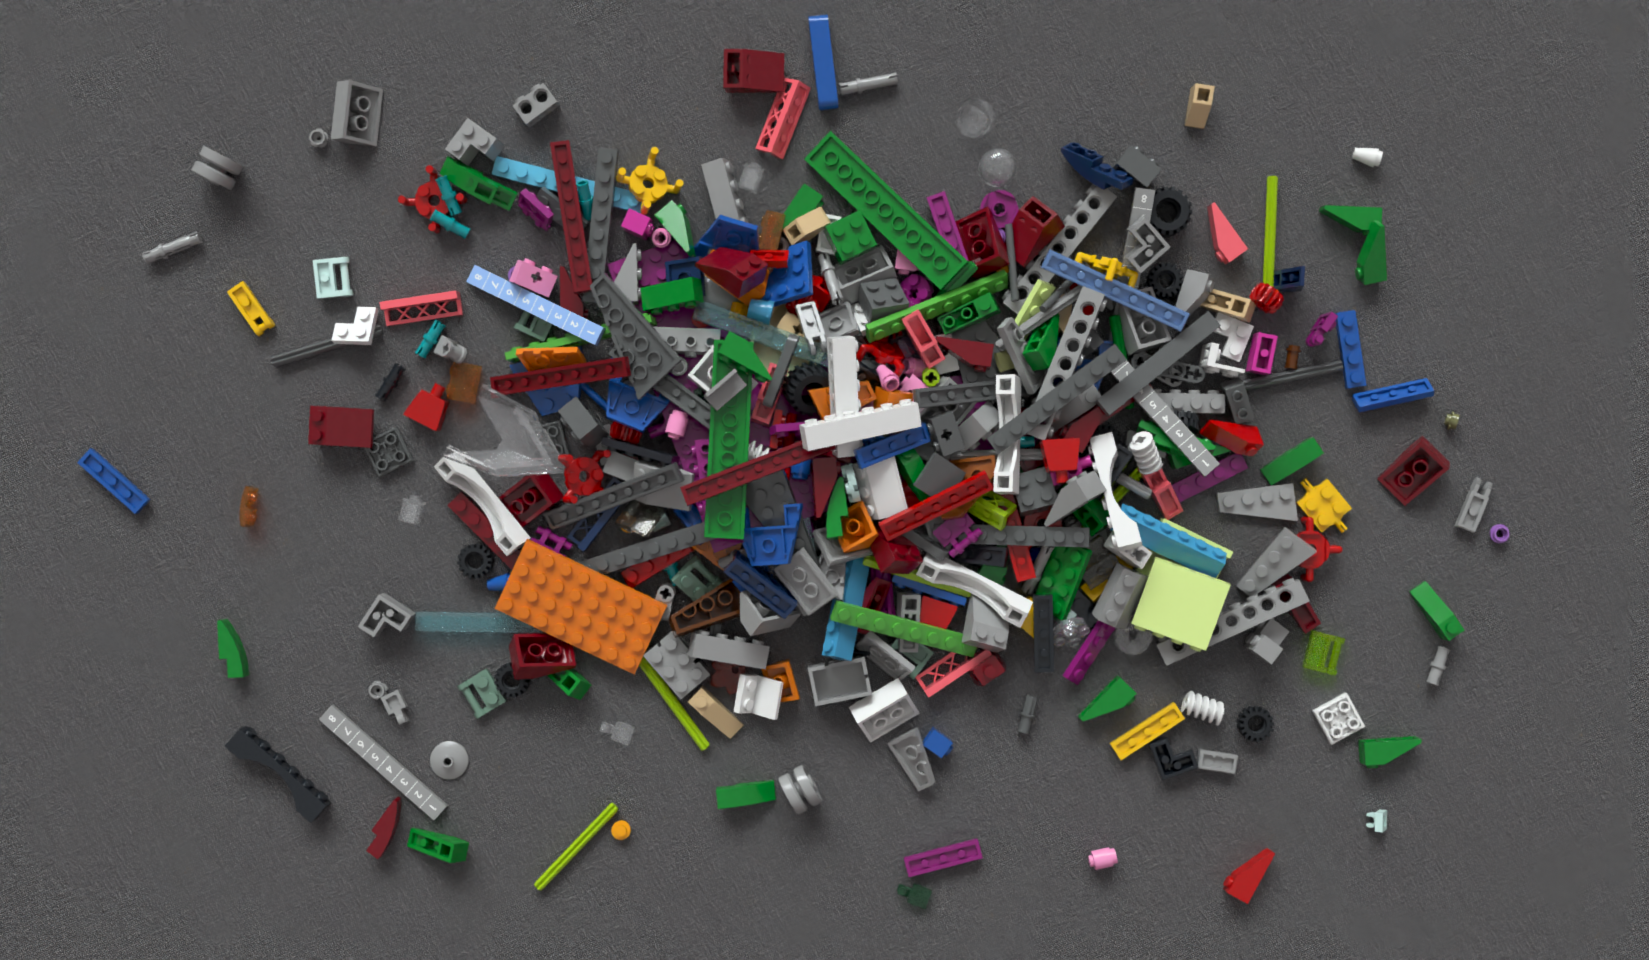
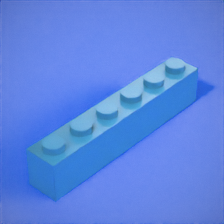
(1176, 544)
(840, 637)

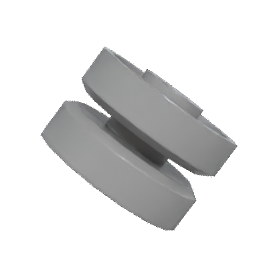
(216, 169)
(800, 789)

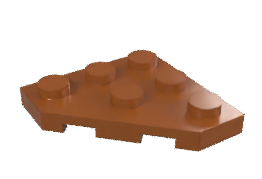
(972, 467)

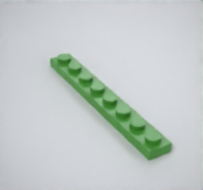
(938, 305)
(568, 341)
(900, 628)

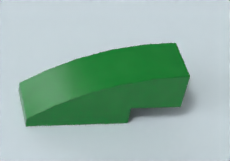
(1292, 460)
(836, 511)
(232, 649)
(745, 794)

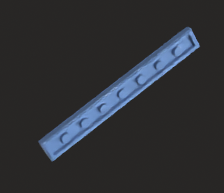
(1115, 290)

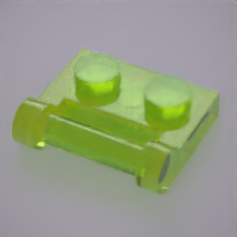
(1318, 650)

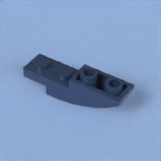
(1090, 166)

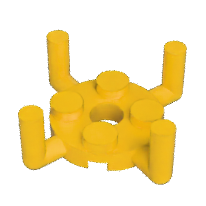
(653, 174)
(1110, 266)

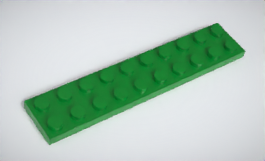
(886, 210)
(728, 449)

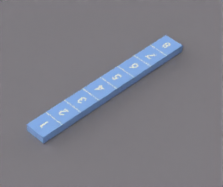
(536, 305)

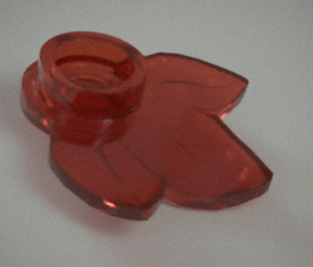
(725, 676)

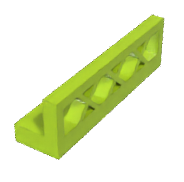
(990, 512)

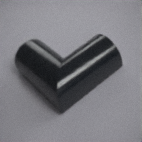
(1168, 763)

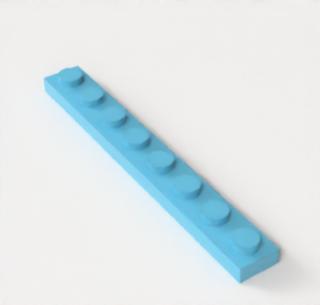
(543, 177)

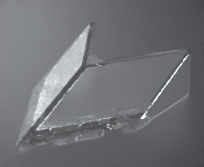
(523, 446)

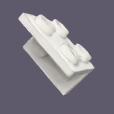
(1208, 358)
(758, 696)

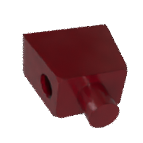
(988, 670)

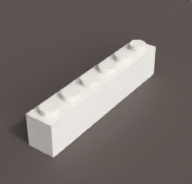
(843, 384)
(860, 425)

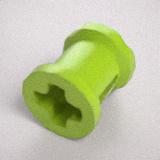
(926, 372)

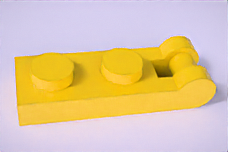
(250, 308)

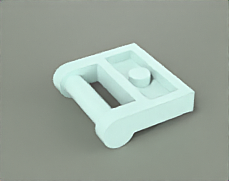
(326, 278)

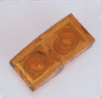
(248, 513)

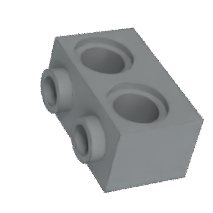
(539, 109)

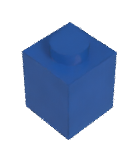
(938, 743)

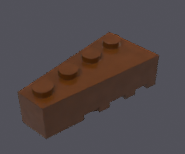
(710, 609)

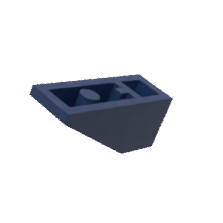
(1289, 279)

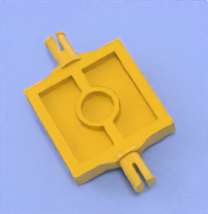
(1324, 505)

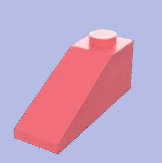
(1224, 237)

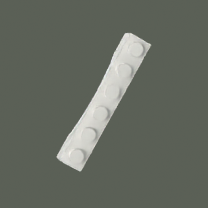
(1008, 461)
(1125, 529)
(507, 531)
(1005, 602)

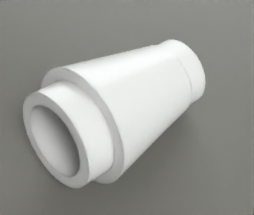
(1368, 156)

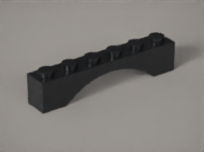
(307, 798)

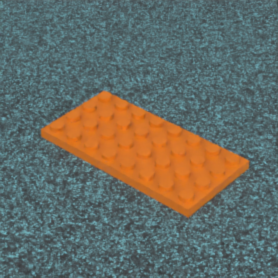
(580, 606)

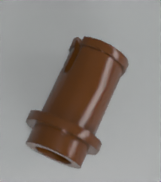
(1292, 356)

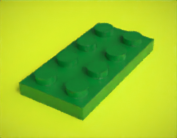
(1063, 577)

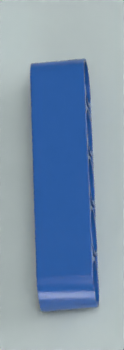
(823, 62)

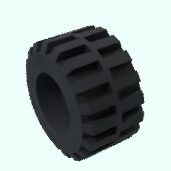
(1181, 207)
(798, 380)

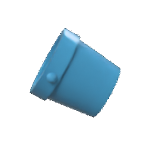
(761, 310)

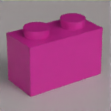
(638, 224)
(1261, 353)

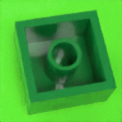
(850, 237)

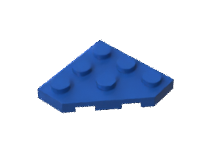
(791, 282)

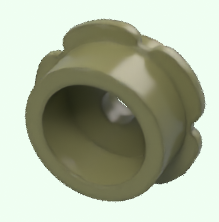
(1451, 420)

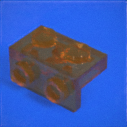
(771, 231)
(464, 382)

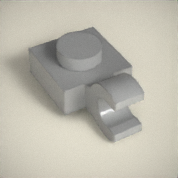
(394, 703)

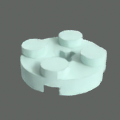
(850, 483)

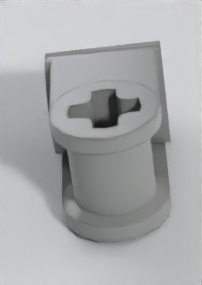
(450, 350)
(666, 599)

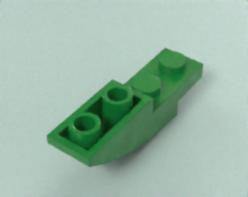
(478, 185)
(1164, 443)

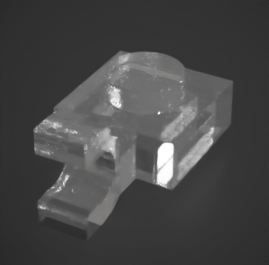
(620, 732)

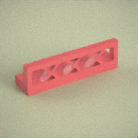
(786, 118)
(427, 300)
(953, 674)

